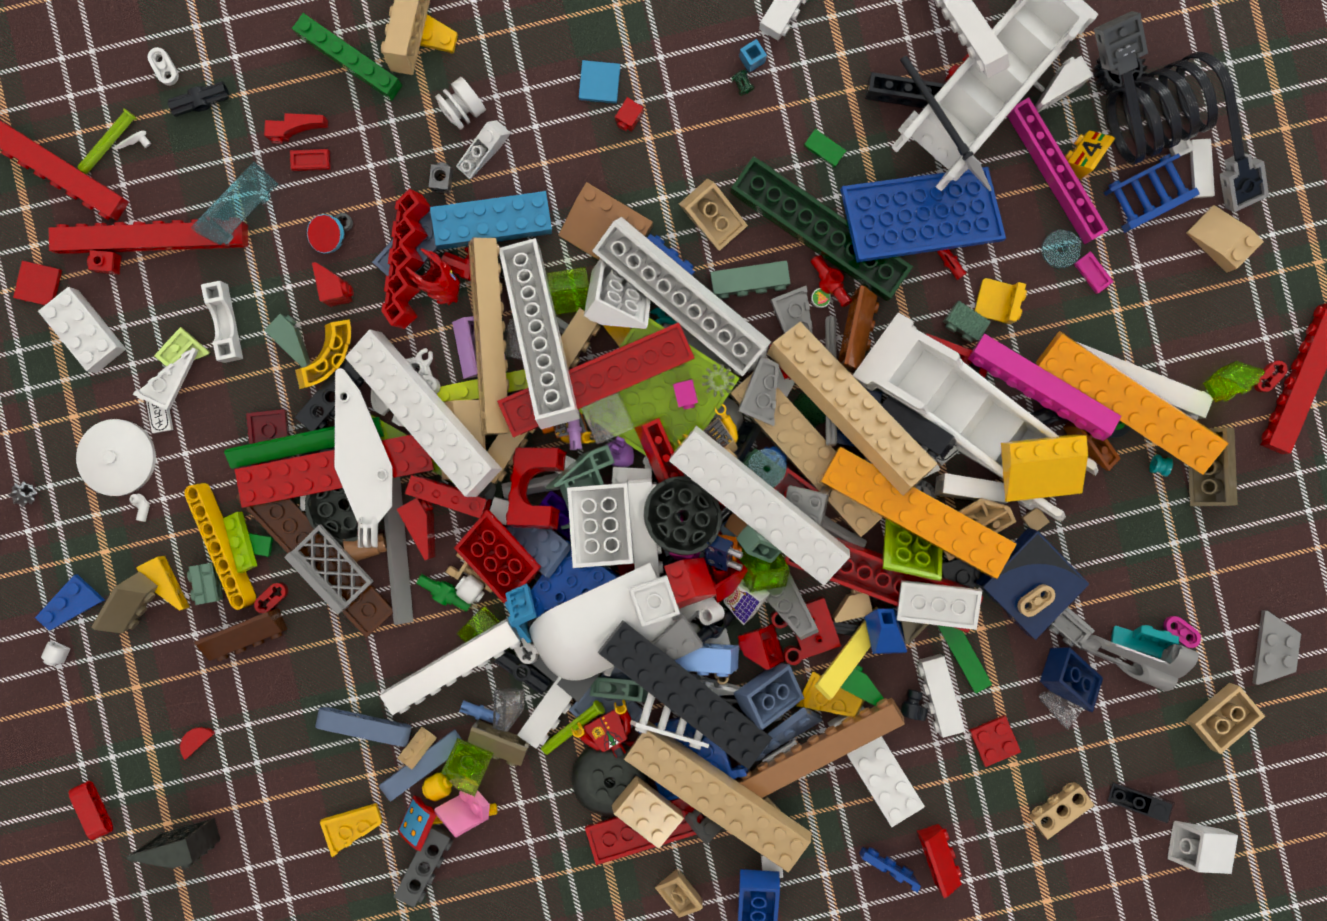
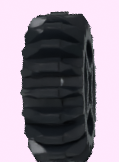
(1110, 84)

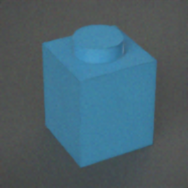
(752, 55)

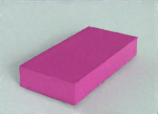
(1093, 272)

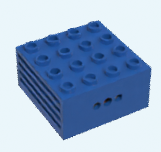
(567, 583)

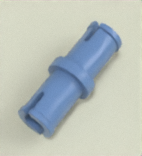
(477, 711)

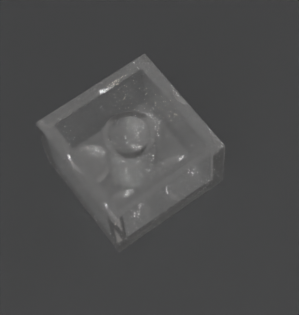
(607, 417)

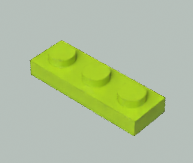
(240, 542)

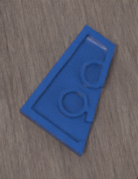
(69, 602)
(900, 874)

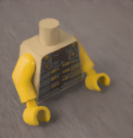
(722, 431)

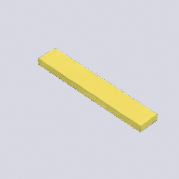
(845, 662)

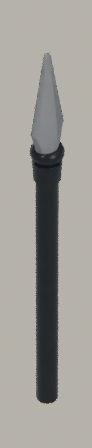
(972, 163)

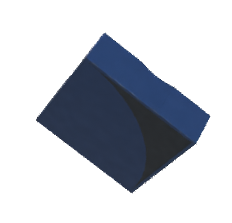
(1031, 565)

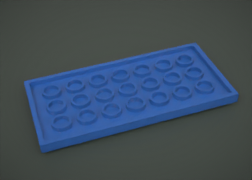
(917, 217)

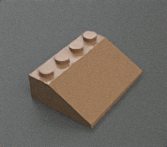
(593, 216)

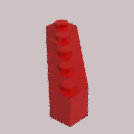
(406, 235)

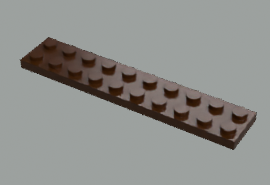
(289, 528)

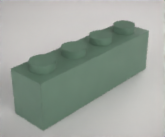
(750, 279)

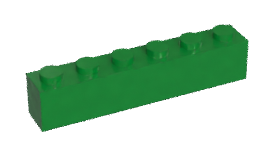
(347, 56)

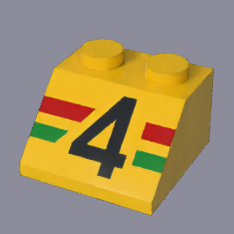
(1088, 152)

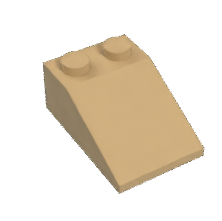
(713, 214)
(1224, 238)

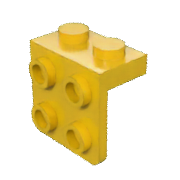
(1000, 300)

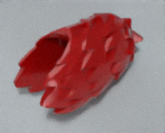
(438, 280)

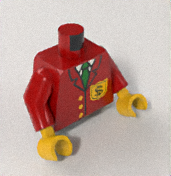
(607, 730)

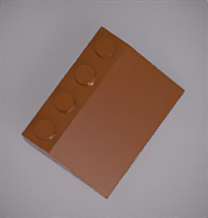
(857, 328)

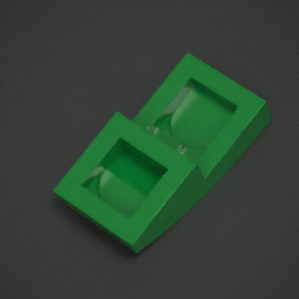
(261, 544)

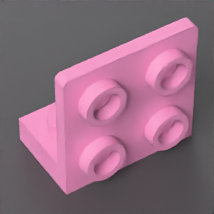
(463, 812)

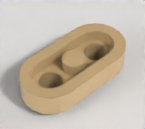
(1036, 602)

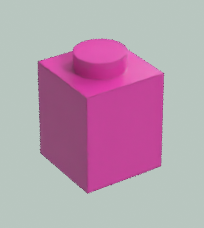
(685, 394)

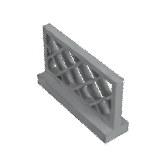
(317, 580)

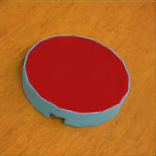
(325, 233)

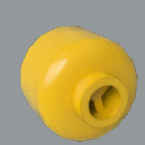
(436, 787)

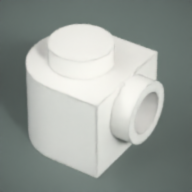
(55, 653)

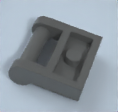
(705, 829)

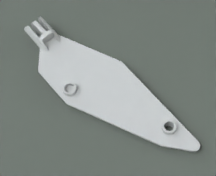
(361, 460)

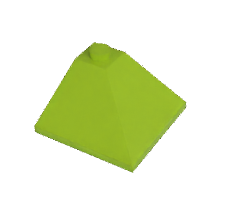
(910, 553)

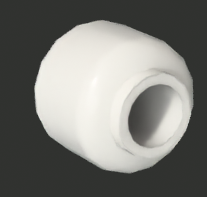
(470, 589)

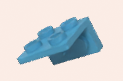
(521, 610)

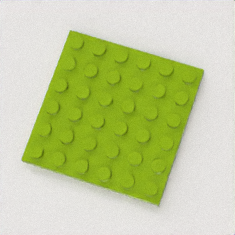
(657, 397)

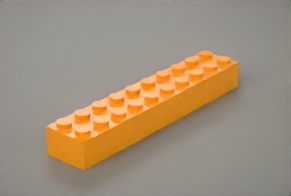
(1133, 402)
(918, 514)

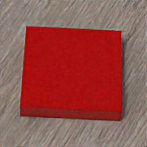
(37, 283)

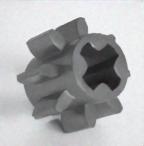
(22, 494)

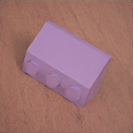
(466, 347)

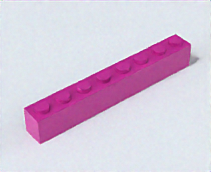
(1057, 171)
(1044, 388)

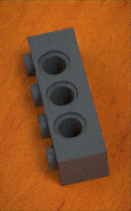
(407, 891)

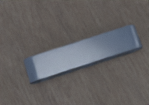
(363, 726)
(406, 777)

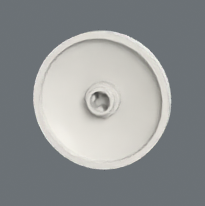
(116, 457)

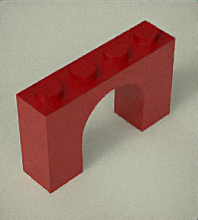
(526, 465)

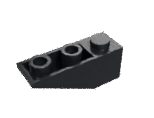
(1141, 802)

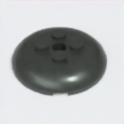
(697, 506)
(327, 510)
(590, 775)

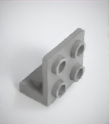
(809, 501)

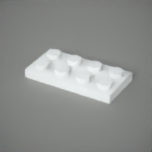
(939, 604)

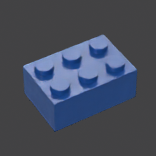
(758, 895)

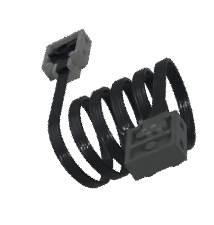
(1118, 47)

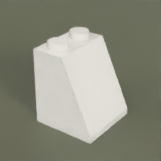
(1202, 848)

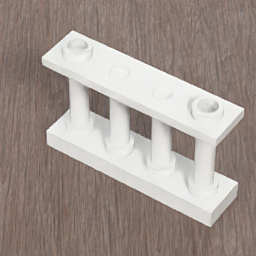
(642, 726)

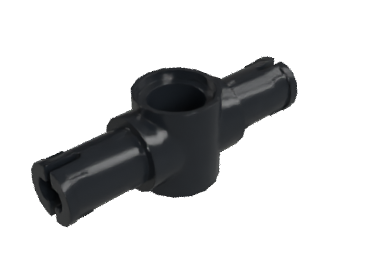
(715, 629)

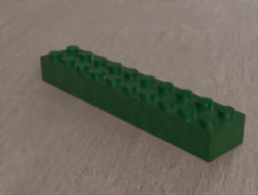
(815, 227)

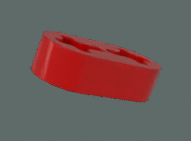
(1273, 379)
(274, 601)

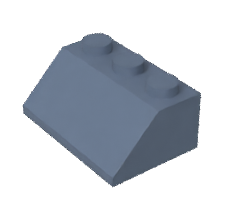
(769, 695)

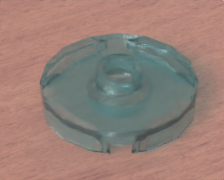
(1070, 245)
(771, 458)

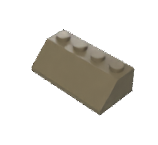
(1219, 482)

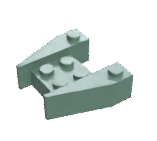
(583, 472)

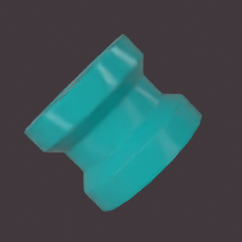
(1161, 465)

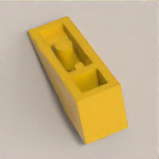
(168, 588)

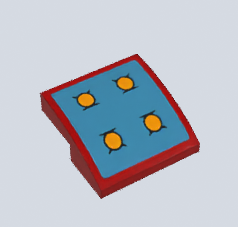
(417, 823)

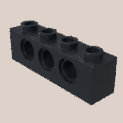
(898, 90)
(308, 414)

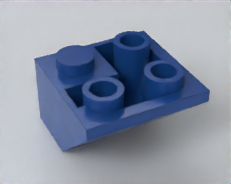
(885, 632)

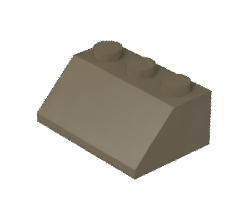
(126, 604)
(500, 743)

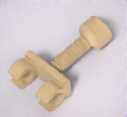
(457, 574)

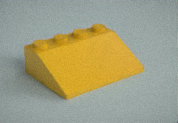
(1044, 467)

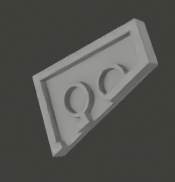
(761, 392)

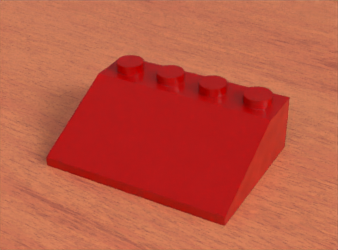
(497, 556)

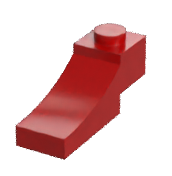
(293, 124)

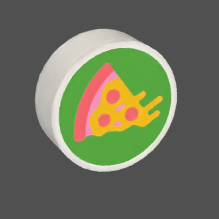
(820, 299)

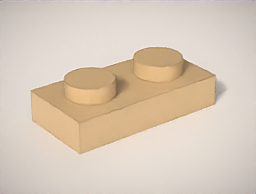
(416, 748)

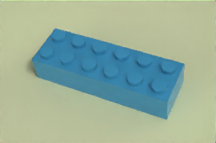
(491, 218)

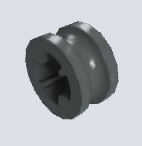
(349, 222)

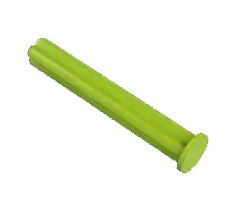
(106, 141)
(596, 709)

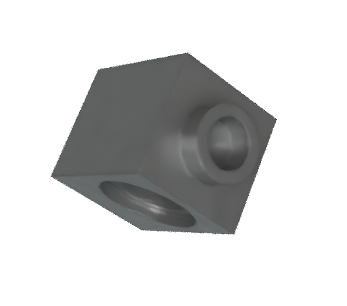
(440, 186)

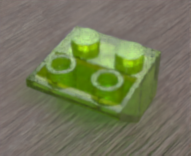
(569, 289)
(1231, 380)

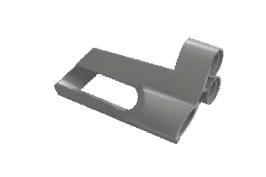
(1159, 673)

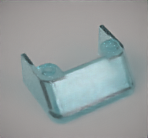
(235, 205)

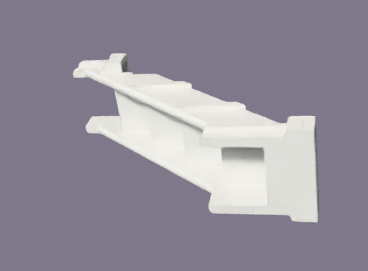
(976, 105)
(952, 396)

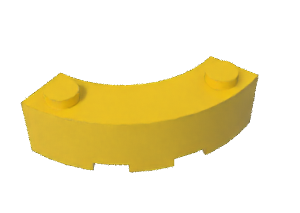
(330, 358)

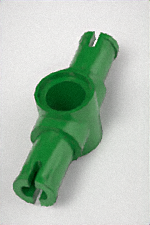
(442, 592)

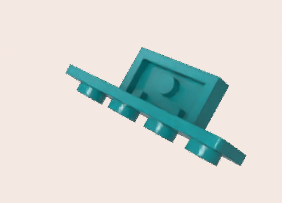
(1144, 639)

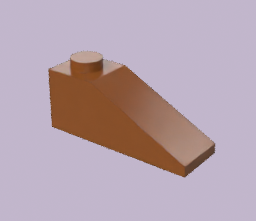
(1098, 450)

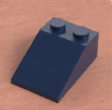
(1071, 678)

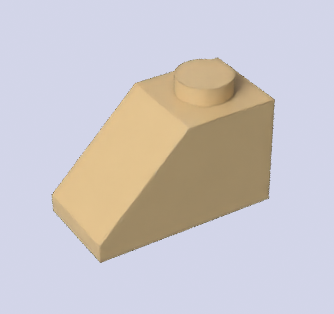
(852, 607)

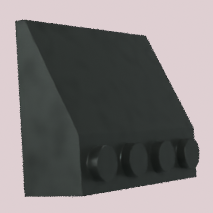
(178, 846)

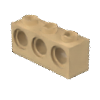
(1070, 811)

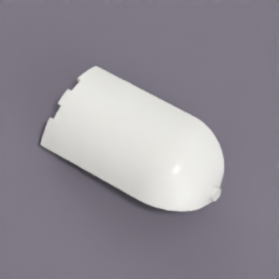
(577, 629)

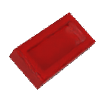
(310, 160)

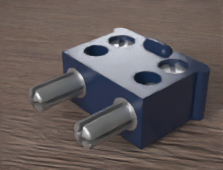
(720, 554)

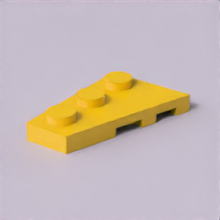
(438, 36)
(842, 702)
(347, 827)

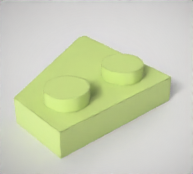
(179, 344)

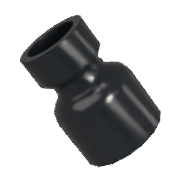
(911, 707)

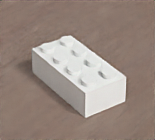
(82, 330)

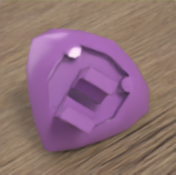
(621, 452)

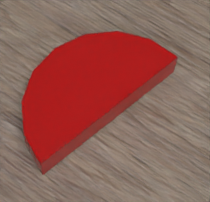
(194, 740)

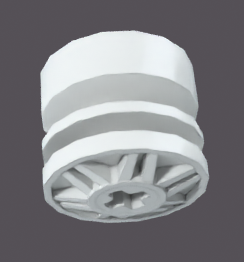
(460, 103)

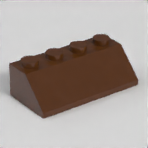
(241, 635)

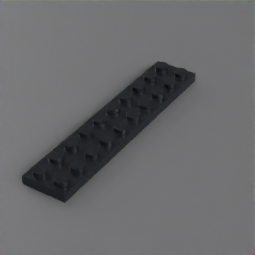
(684, 694)

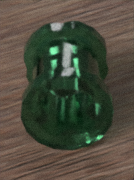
(742, 75)

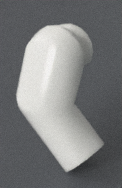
(142, 505)

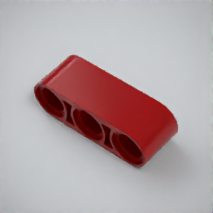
(90, 810)

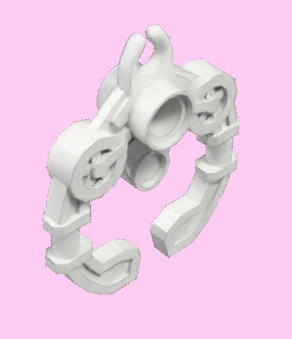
(425, 372)

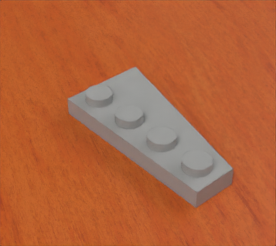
(792, 609)

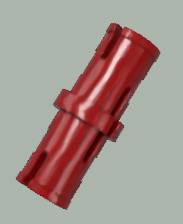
(951, 261)

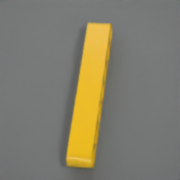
(214, 534)

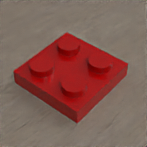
(994, 741)

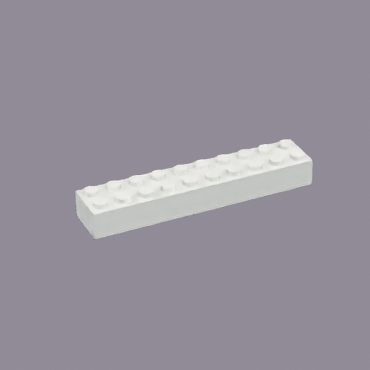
(681, 296)
(538, 334)
(423, 413)
(760, 505)

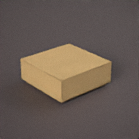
(1035, 519)

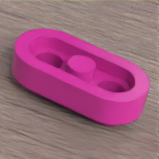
(1181, 630)

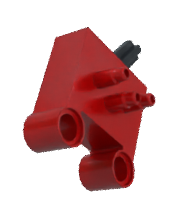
(823, 640)

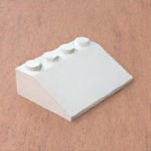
(615, 300)
(600, 525)

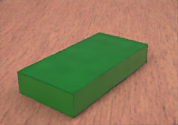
(825, 148)

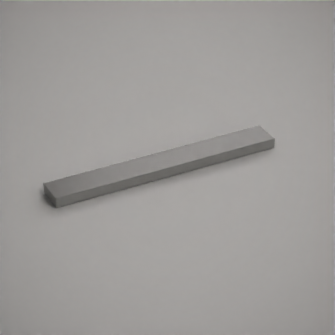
(398, 559)

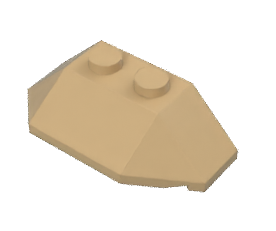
(989, 514)

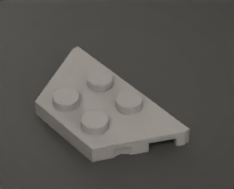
(1276, 649)

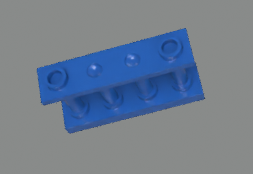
(1150, 211)

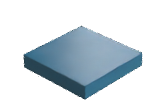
(599, 81)

